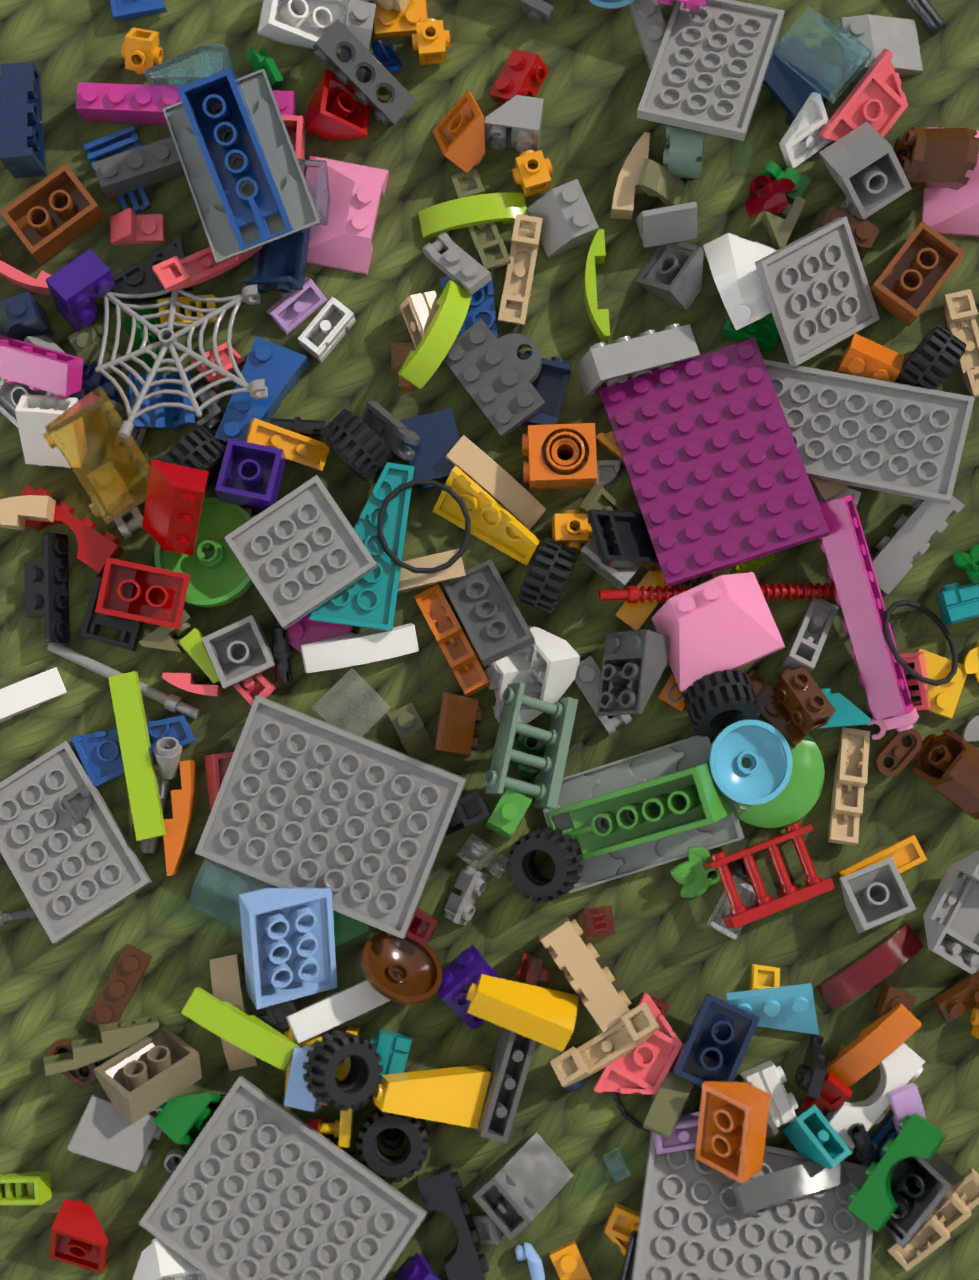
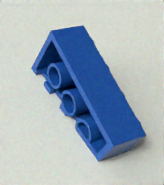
(280, 370)

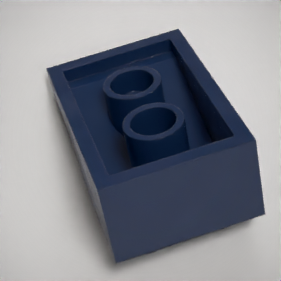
(715, 1042)

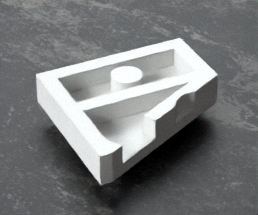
(802, 136)

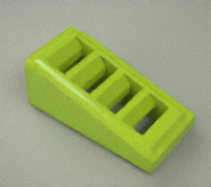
(195, 648)
(37, 1184)

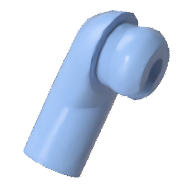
(535, 1264)

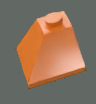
(462, 133)

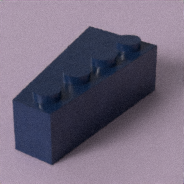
(22, 120)

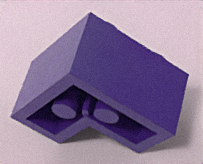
(78, 286)

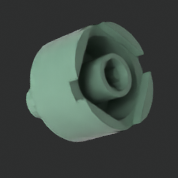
(684, 152)

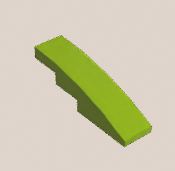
(239, 1028)

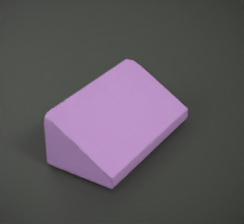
(296, 306)
(682, 1138)

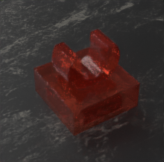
(599, 921)
(532, 970)

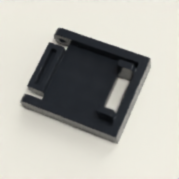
(130, 628)

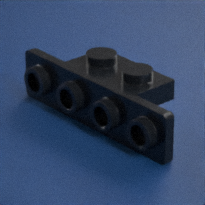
(49, 588)

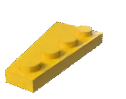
(488, 518)

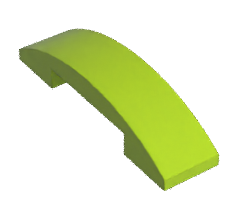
(471, 212)
(598, 317)
(439, 336)

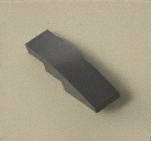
(787, 1185)

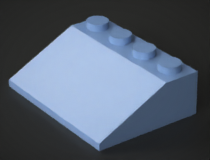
(287, 943)

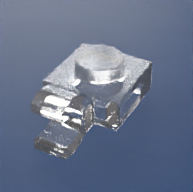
(479, 855)

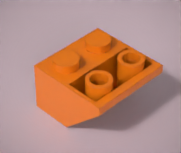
(870, 360)

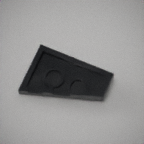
(141, 278)

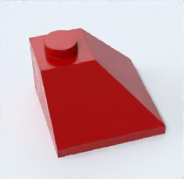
(335, 111)
(78, 1237)

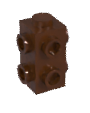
(803, 699)

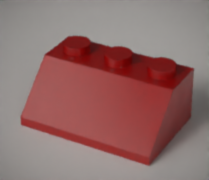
(174, 505)

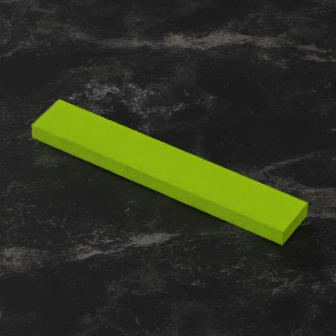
(137, 756)

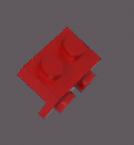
(520, 76)

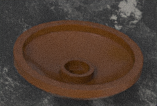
(401, 968)

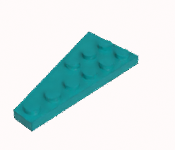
(373, 598)

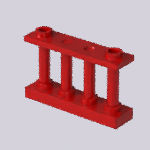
(789, 894)

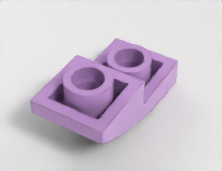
(905, 1101)

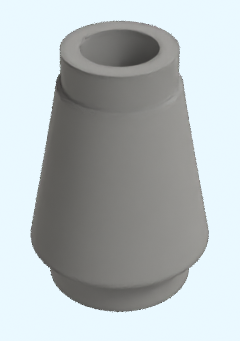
(168, 756)

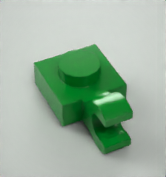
(261, 60)
(800, 180)

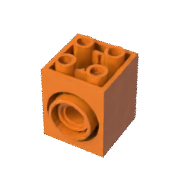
(544, 467)

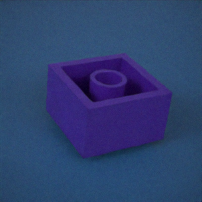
(250, 474)

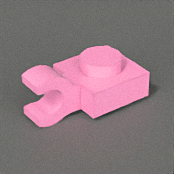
(900, 722)

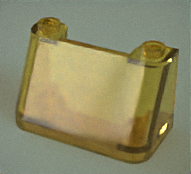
(103, 461)

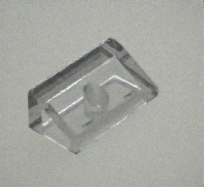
(746, 896)

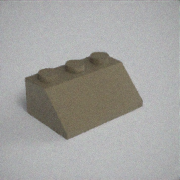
(149, 1073)

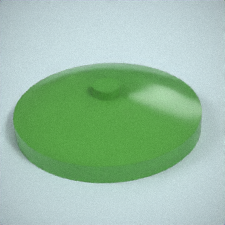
(213, 568)
(797, 797)

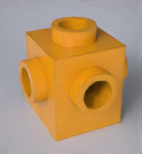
(431, 41)
(141, 50)
(532, 172)
(571, 529)

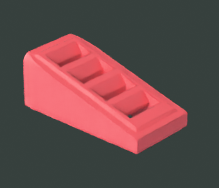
(920, 667)

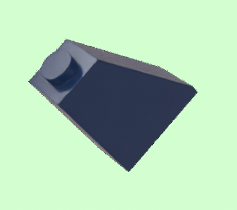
(23, 317)

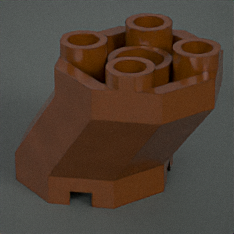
(937, 156)
(951, 769)

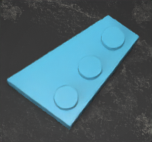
(780, 1007)

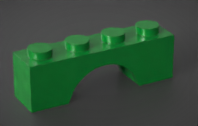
(874, 1200)

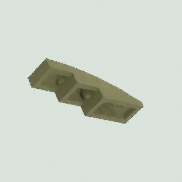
(112, 1039)

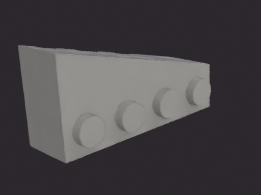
(633, 357)
(910, 540)

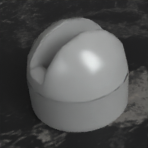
(170, 1160)

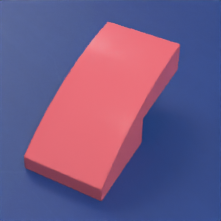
(187, 682)

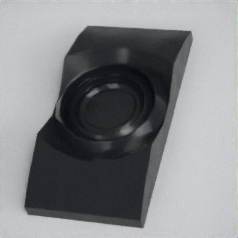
(622, 539)

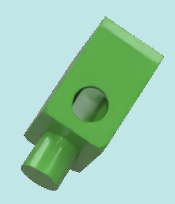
(508, 813)

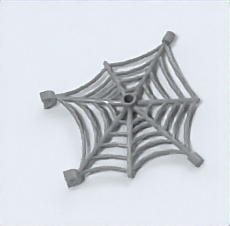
(169, 344)

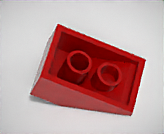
(142, 593)

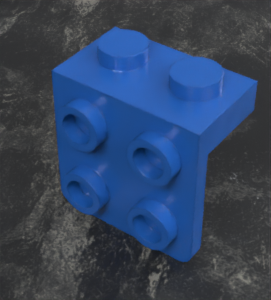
(164, 417)

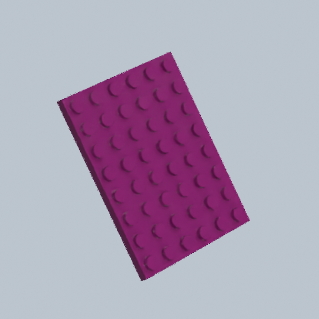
(713, 462)

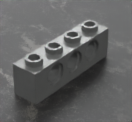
(360, 58)

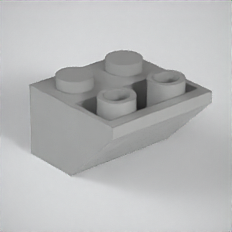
(515, 124)

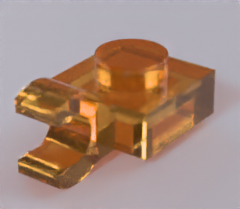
(399, 353)

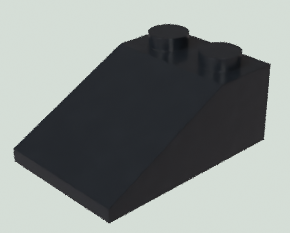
(919, 1191)

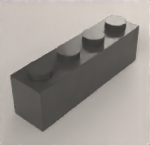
(138, 168)
(506, 1084)

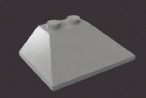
(954, 915)

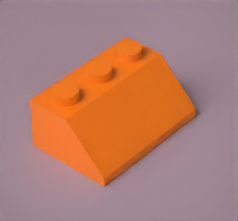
(732, 1128)

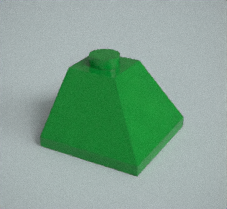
(187, 1116)

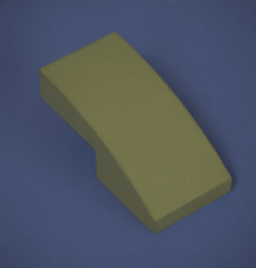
(658, 182)
(668, 1105)

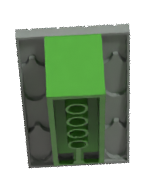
(644, 811)

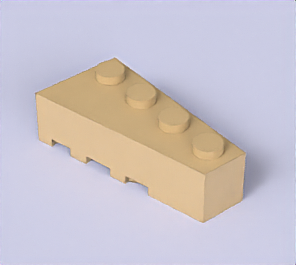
(585, 973)

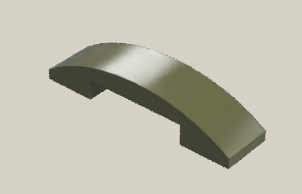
(485, 237)

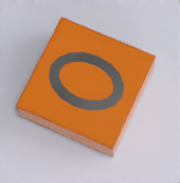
(671, 694)

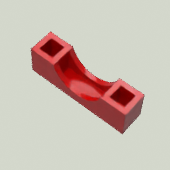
(92, 545)

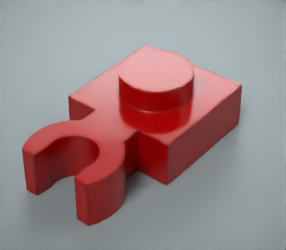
(832, 1094)

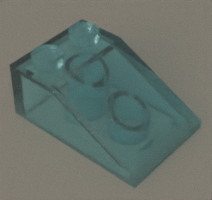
(822, 53)
(191, 66)

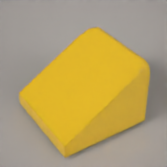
(764, 977)

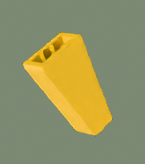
(525, 1009)
(437, 1095)

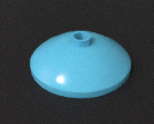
(768, 760)

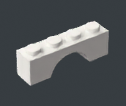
(894, 1073)

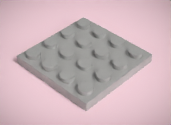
(817, 291)
(301, 552)

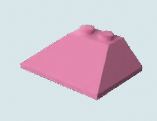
(954, 210)
(351, 218)
(717, 627)

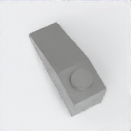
(359, 22)
(809, 636)

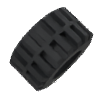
(932, 359)
(356, 445)
(198, 451)
(548, 575)
(720, 701)
(524, 871)
(360, 1080)
(389, 1166)

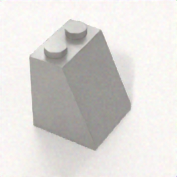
(866, 169)
(112, 1138)

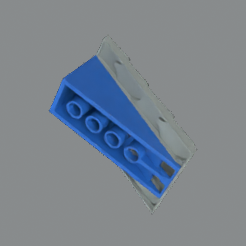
(239, 162)

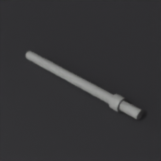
(171, 702)

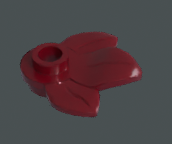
(768, 195)

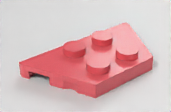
(874, 99)
(647, 1064)

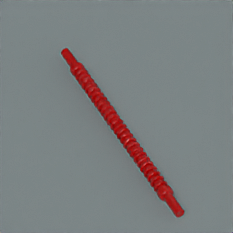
(633, 594)

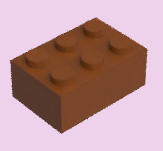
(52, 213)
(916, 273)

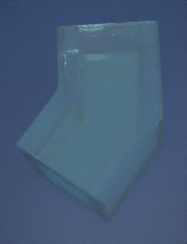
(616, 1165)

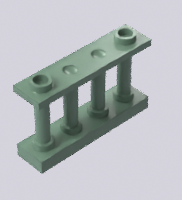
(556, 751)

